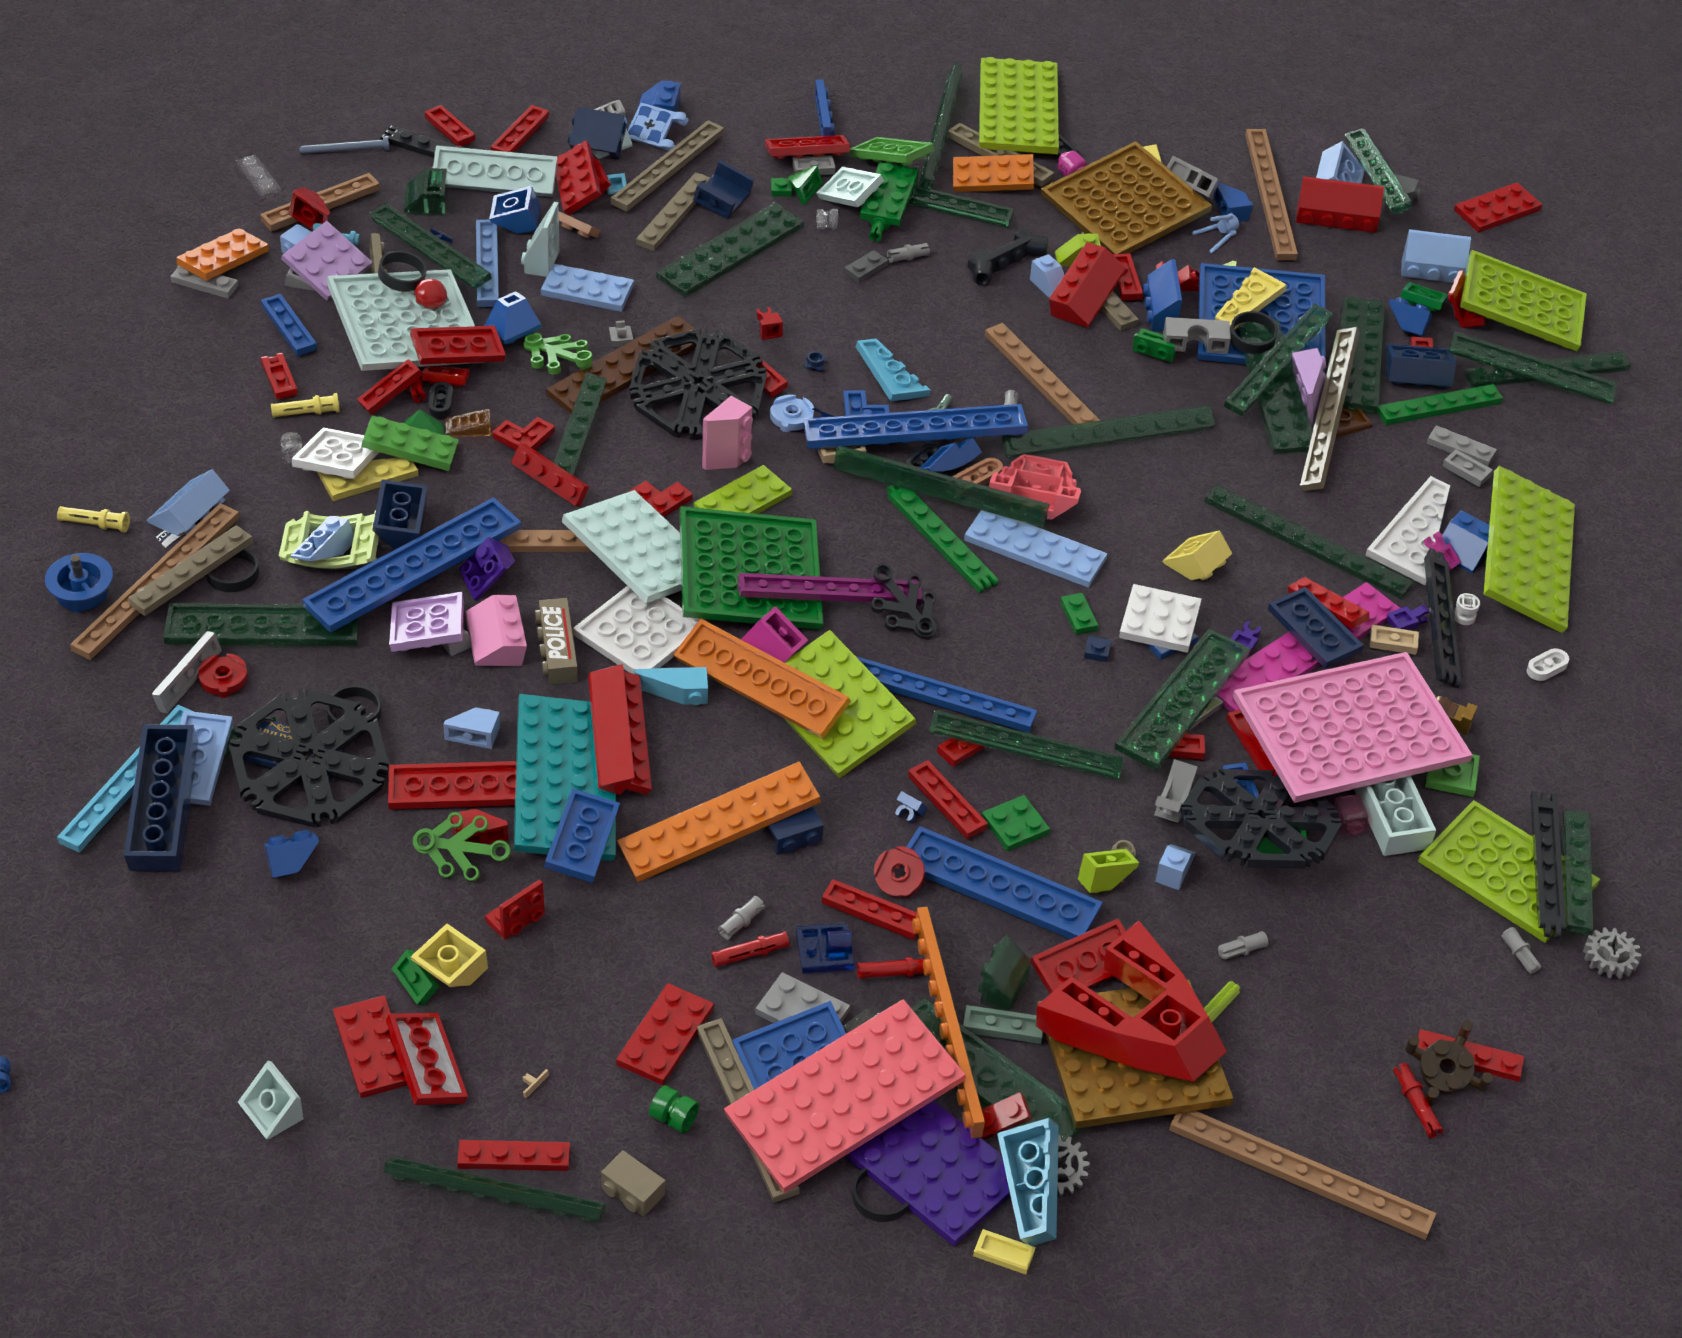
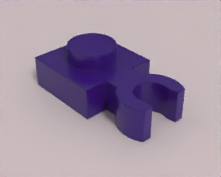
(1247, 637)

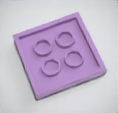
(325, 254)
(427, 622)

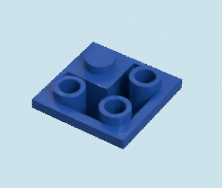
(513, 318)
(1410, 318)
(289, 854)

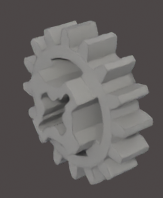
(1612, 953)
(1068, 1173)

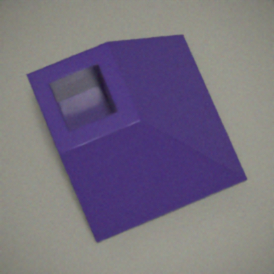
(486, 566)

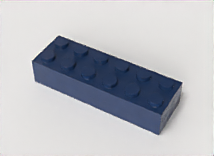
(161, 798)

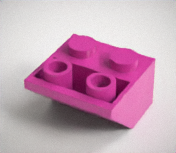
(776, 636)

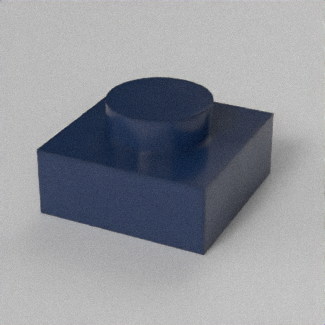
(1097, 649)

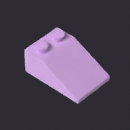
(1310, 377)

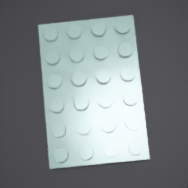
(632, 543)

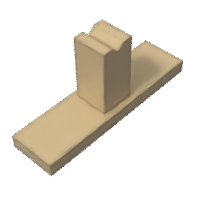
(533, 1082)

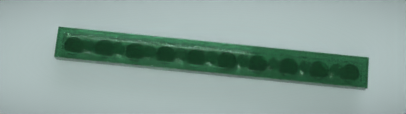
(940, 126)
(1108, 431)
(941, 486)
(1309, 542)

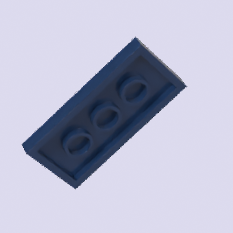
(1315, 627)

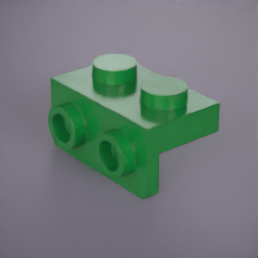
(1153, 344)

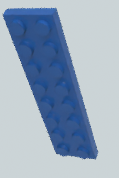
(1004, 885)

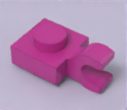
(1449, 553)

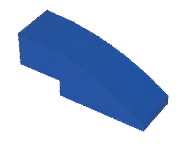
(952, 456)

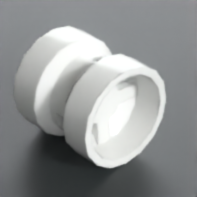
(1466, 609)

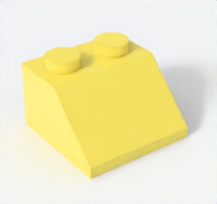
(1199, 556)
(452, 957)

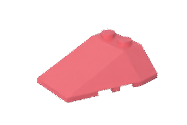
(1039, 480)

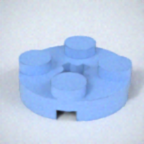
(786, 421)

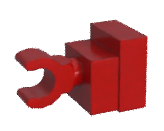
(770, 324)

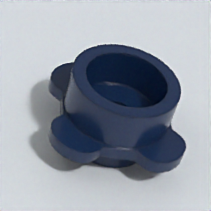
(815, 361)

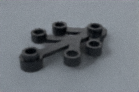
(904, 604)

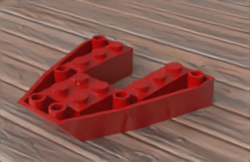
(1164, 1038)

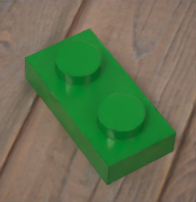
(1079, 613)
(415, 979)

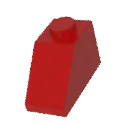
(496, 830)

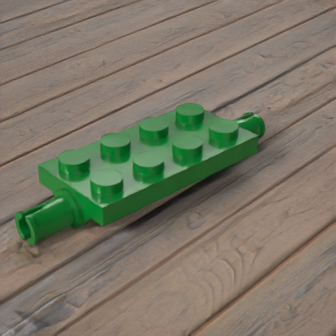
(890, 200)

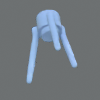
(1227, 224)

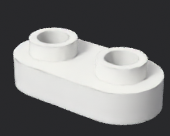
(1545, 666)

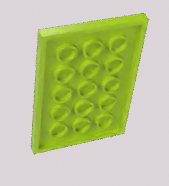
(1524, 300)
(870, 718)
(1491, 864)

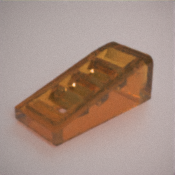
(476, 424)

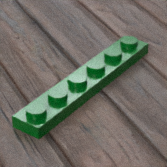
(1439, 404)

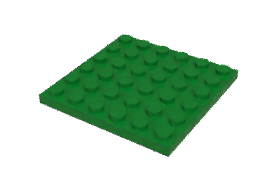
(726, 543)

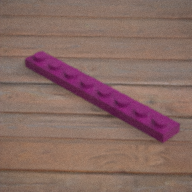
(817, 588)

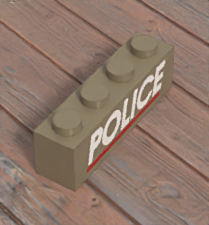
(557, 641)

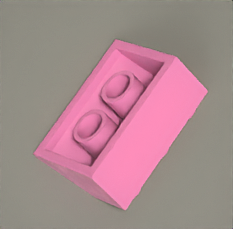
(727, 435)
(496, 632)

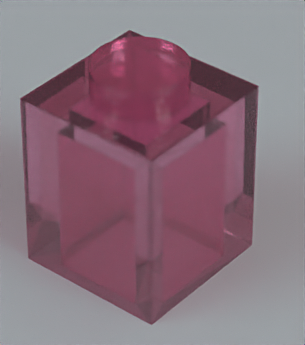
(1352, 814)

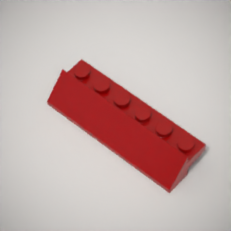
(619, 731)

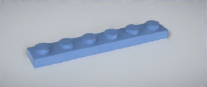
(488, 259)

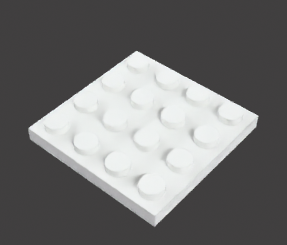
(636, 631)

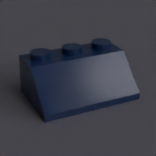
(1419, 366)
(399, 512)

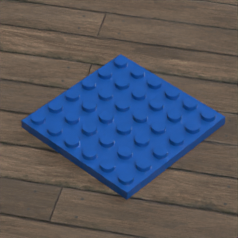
(1220, 282)

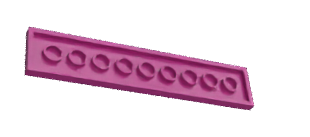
(1289, 658)

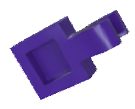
(1407, 619)

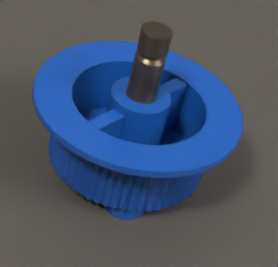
(79, 581)

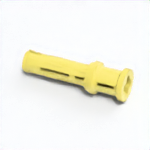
(315, 405)
(104, 520)

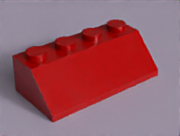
(1339, 204)
(1086, 285)

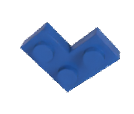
(856, 404)

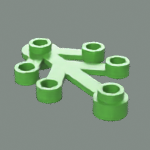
(535, 343)
(458, 845)

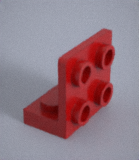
(1464, 317)
(518, 911)

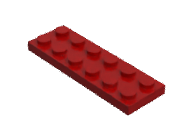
(452, 785)

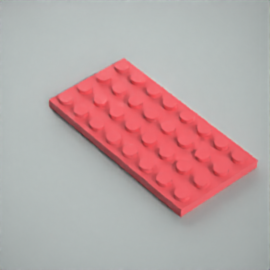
(844, 1095)

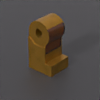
(1459, 715)

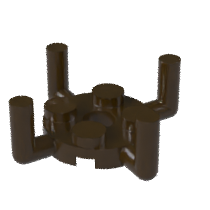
(1449, 1052)

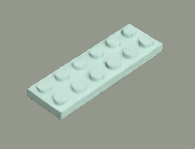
(497, 170)

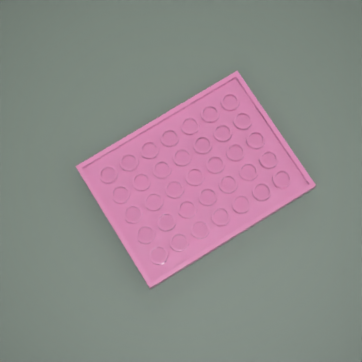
(1351, 726)

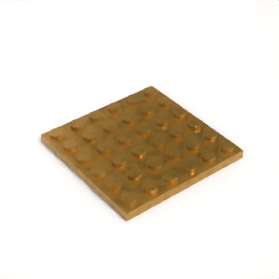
(1126, 199)
(1111, 1092)

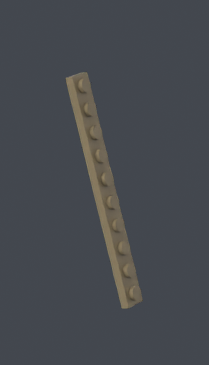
(1330, 409)

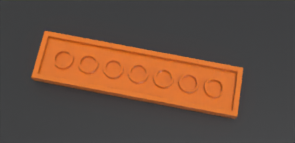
(762, 678)
(718, 821)

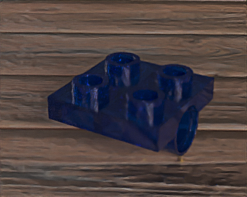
(825, 947)

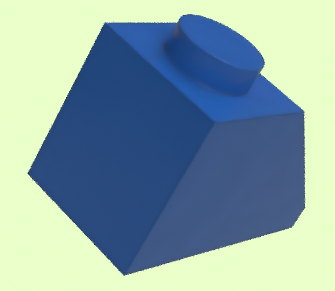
(1233, 201)

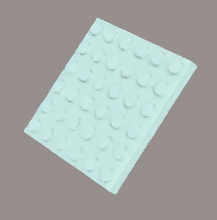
(382, 318)

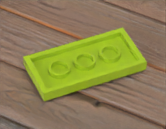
(748, 493)

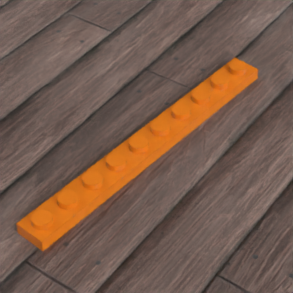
(949, 1024)

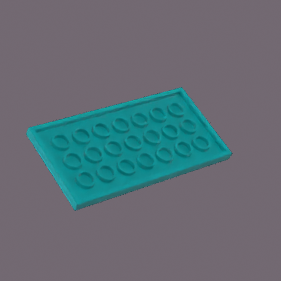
(551, 759)

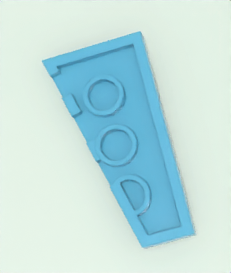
(890, 373)

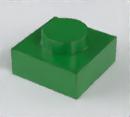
(781, 187)

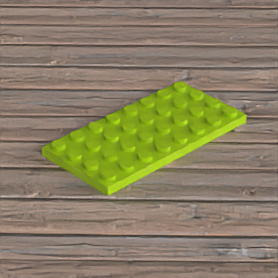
(1018, 106)
(1529, 549)

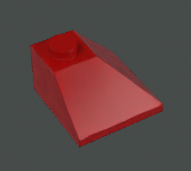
(308, 208)

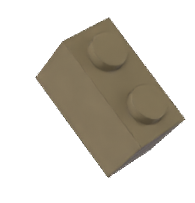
(632, 1183)

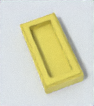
(1004, 1251)

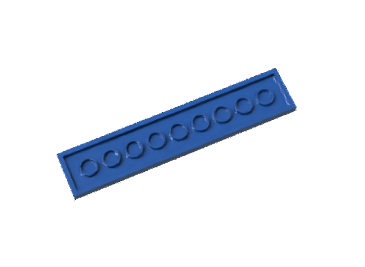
(915, 426)
(410, 565)

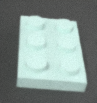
(850, 187)

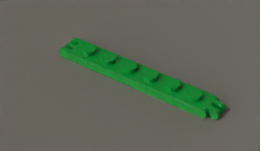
(942, 538)

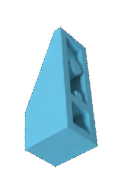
(676, 684)

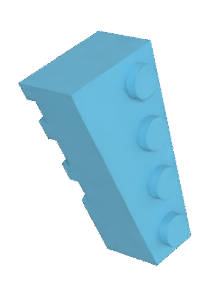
(1032, 1178)

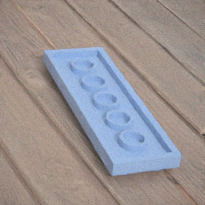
(1036, 547)

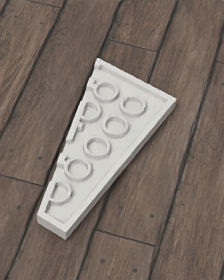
(1402, 541)

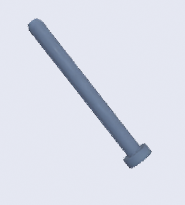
(346, 146)

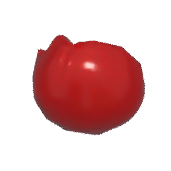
(430, 293)

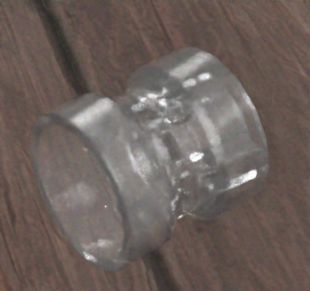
(821, 219)
(290, 445)

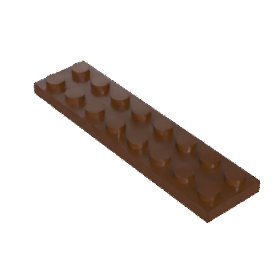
(619, 365)

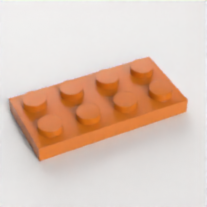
(993, 173)
(222, 254)

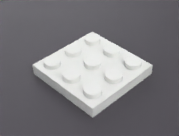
(334, 454)
(1160, 618)

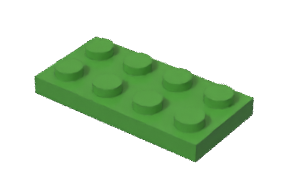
(892, 150)
(410, 443)

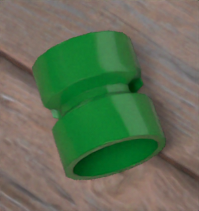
(676, 1110)

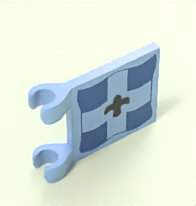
(652, 125)

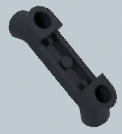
(1024, 244)

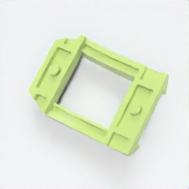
(362, 550)

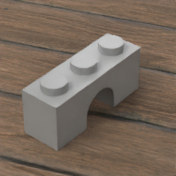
(1212, 333)

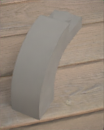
(1194, 176)
(1176, 790)

